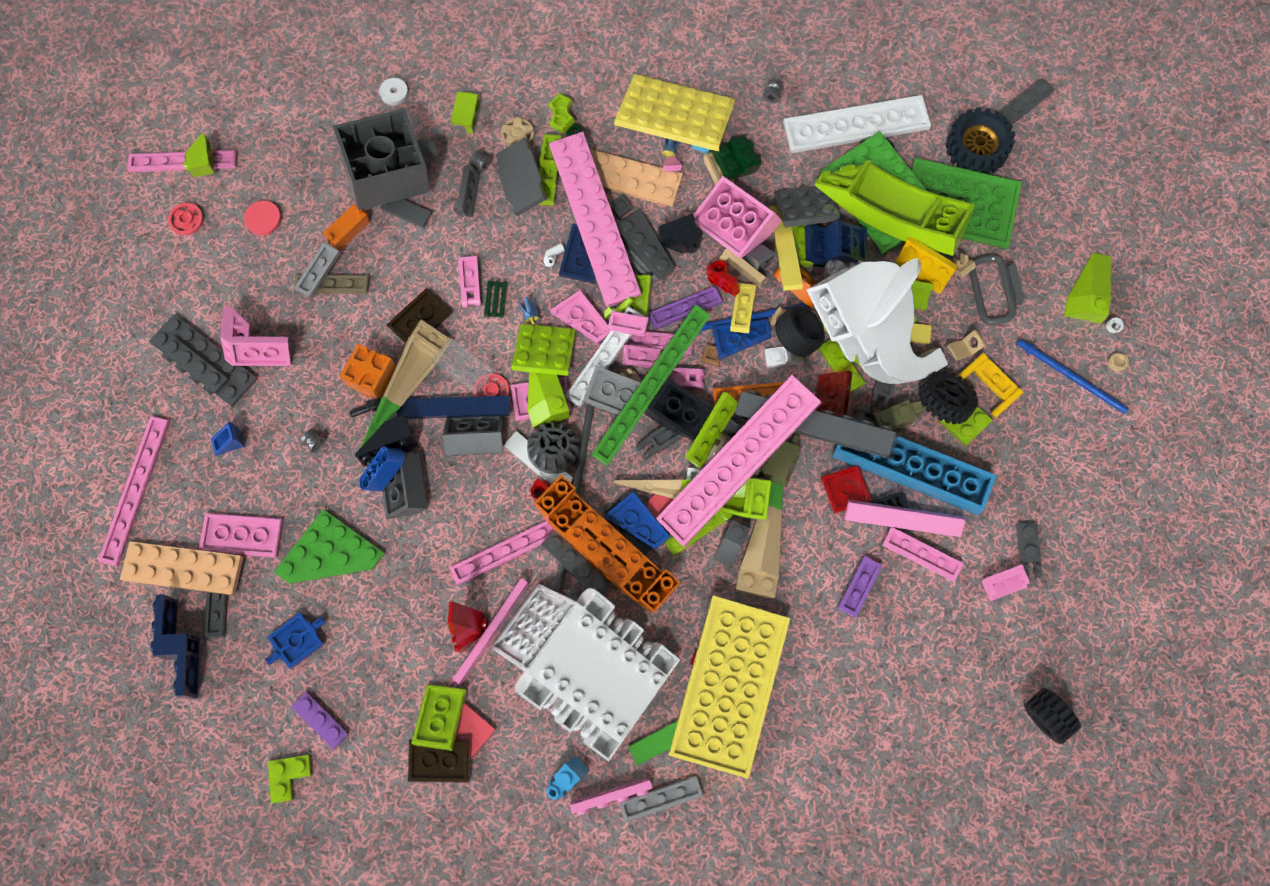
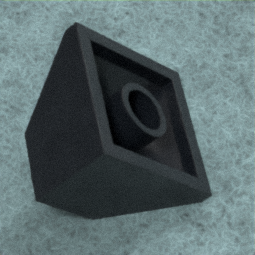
(680, 235)

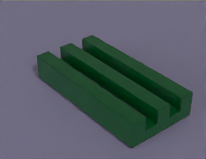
(497, 284)

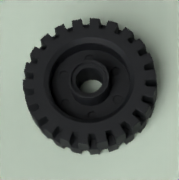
(948, 397)

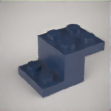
(835, 242)

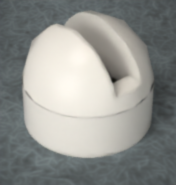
(1117, 327)

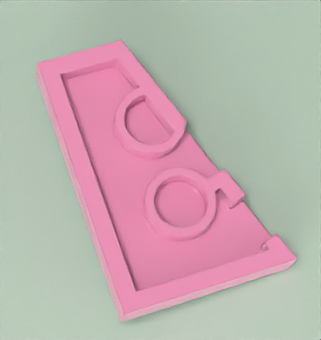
(582, 316)

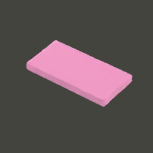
(241, 535)

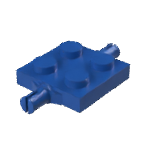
(295, 641)

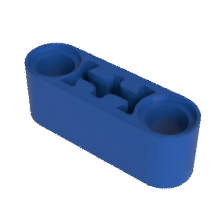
(381, 469)

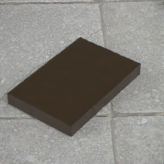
(423, 307)
(440, 765)

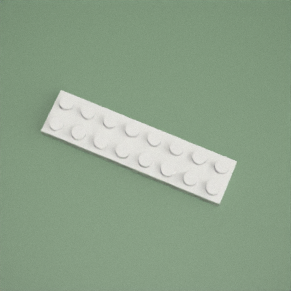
(856, 123)

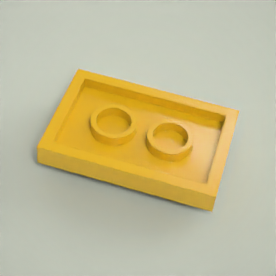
(934, 267)

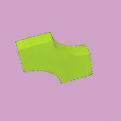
(561, 118)

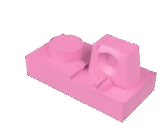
(640, 356)

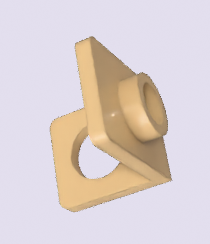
(963, 348)

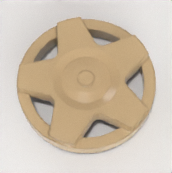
(516, 131)

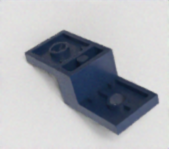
(177, 647)

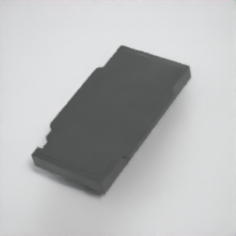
(520, 177)

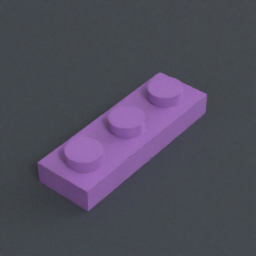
(859, 587)
(320, 720)

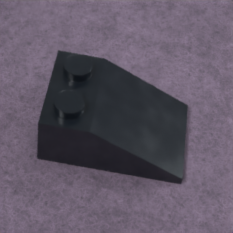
(678, 410)

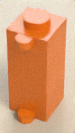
(346, 227)

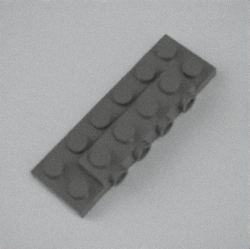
(202, 361)

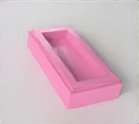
(628, 323)

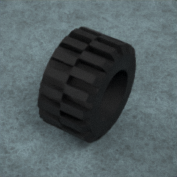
(1052, 715)

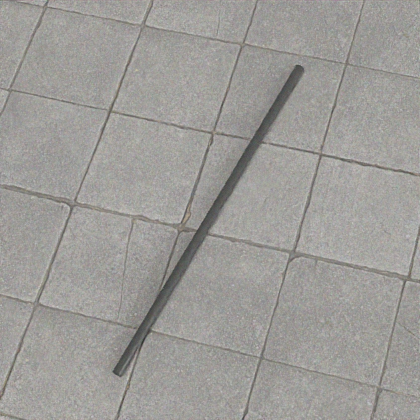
(577, 480)

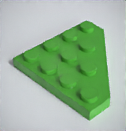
(327, 551)

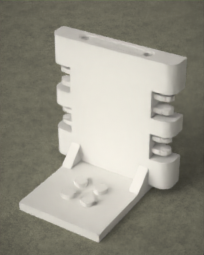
(583, 662)

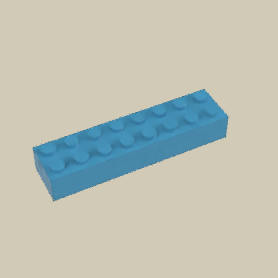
(927, 473)

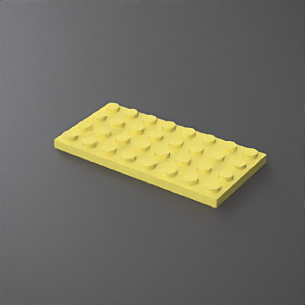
(729, 687)

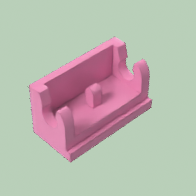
(1006, 582)

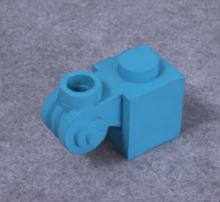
(566, 778)

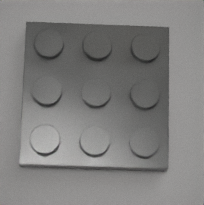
(805, 206)

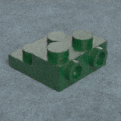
(737, 158)

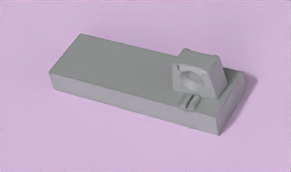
(317, 270)

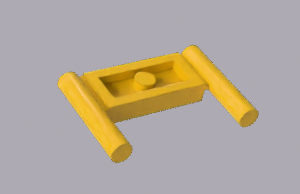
(995, 380)

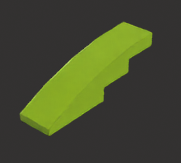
(548, 169)

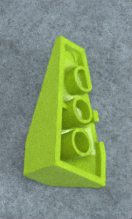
(1092, 291)
(546, 399)

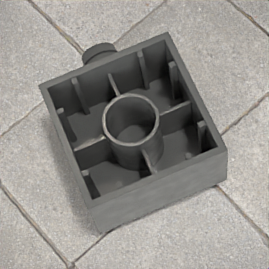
(384, 158)

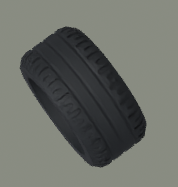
(800, 331)

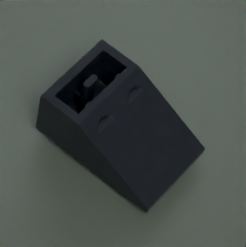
(392, 434)

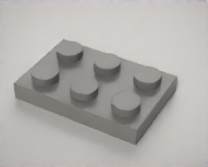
(609, 390)

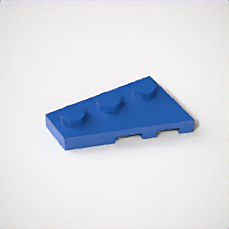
(731, 342)
(638, 521)

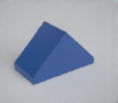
(227, 439)

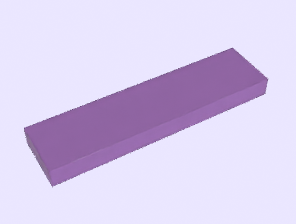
(680, 309)

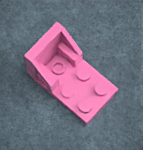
(250, 351)

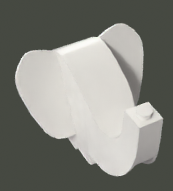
(873, 316)

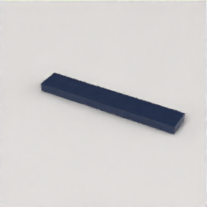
(456, 407)

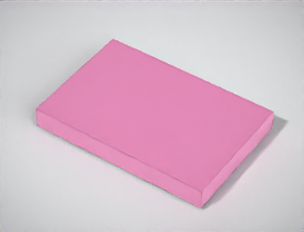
(520, 398)

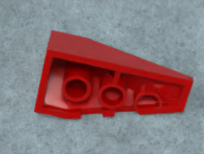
(465, 625)

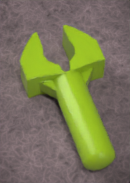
(621, 308)

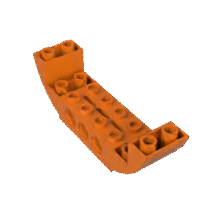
(604, 546)

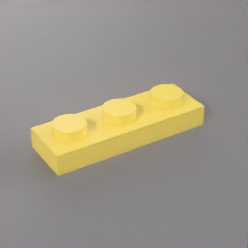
(743, 308)

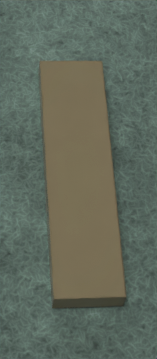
(341, 284)

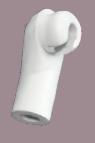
(550, 255)

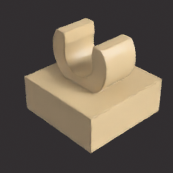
(964, 265)

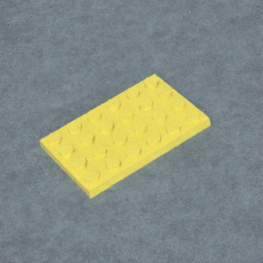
(675, 112)

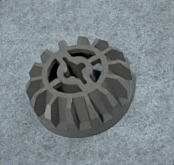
(552, 458)

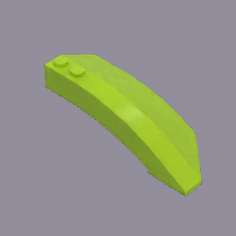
(898, 206)

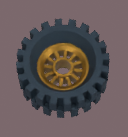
(983, 129)

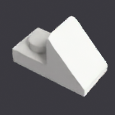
(781, 357)

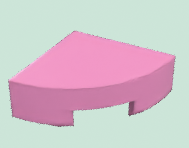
(672, 164)

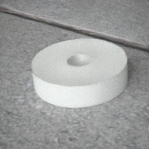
(393, 98)

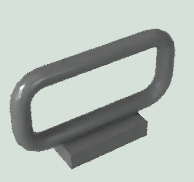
(1011, 287)

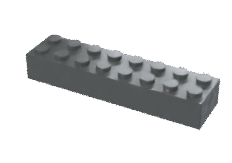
(830, 428)

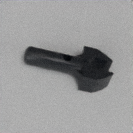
(371, 405)

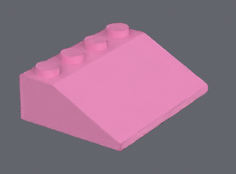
(735, 218)

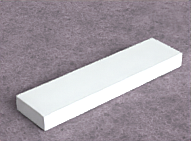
(518, 446)

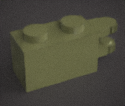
(898, 415)
(782, 462)

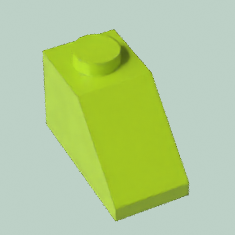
(199, 157)

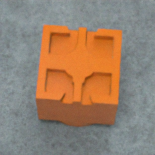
(368, 372)

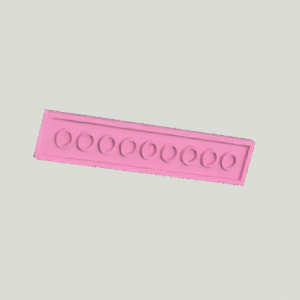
(595, 219)
(738, 460)

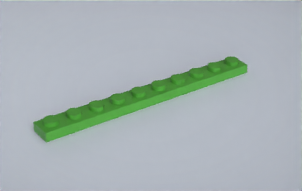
(650, 385)

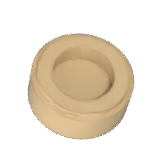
(1118, 362)

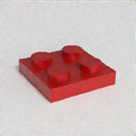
(845, 486)

